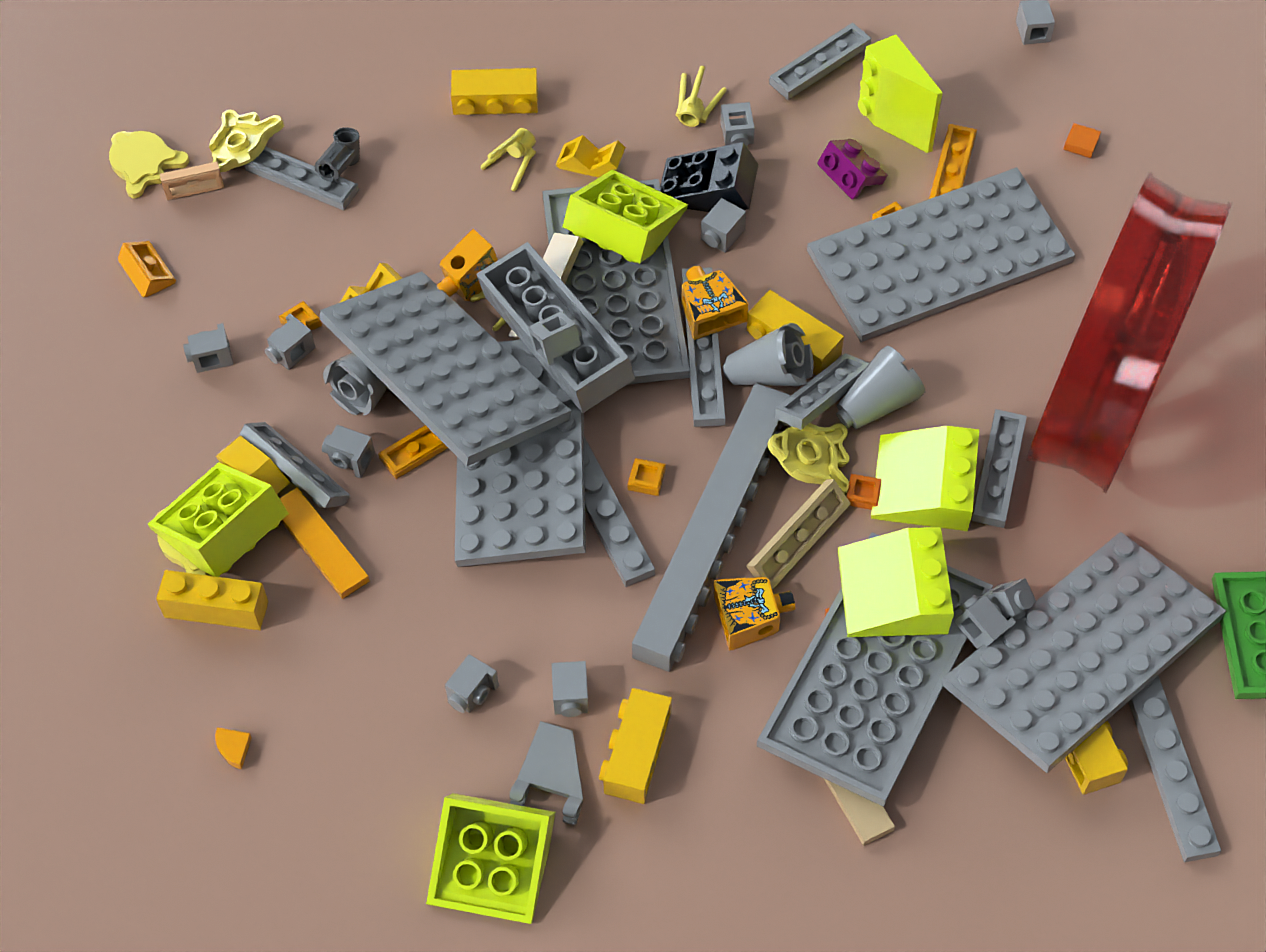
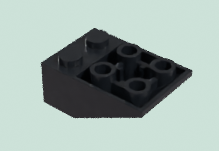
(710, 175)

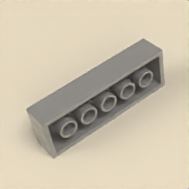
(528, 291)

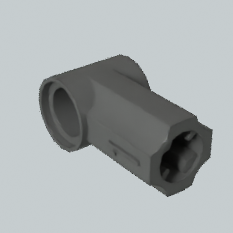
(340, 154)

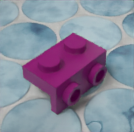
(850, 166)

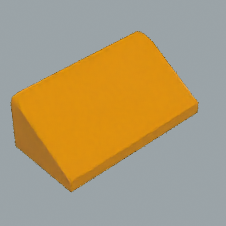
(145, 267)

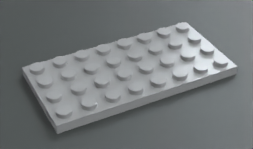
(939, 254)
(628, 298)
(445, 367)
(526, 496)
(1083, 651)
(864, 699)

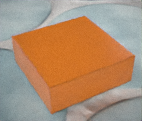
(1082, 140)
(862, 491)

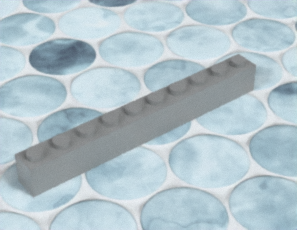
(709, 532)

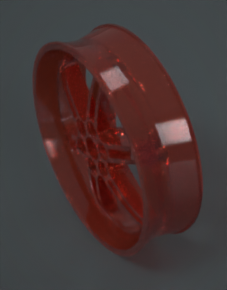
(1128, 331)

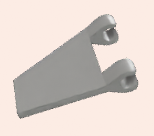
(552, 768)

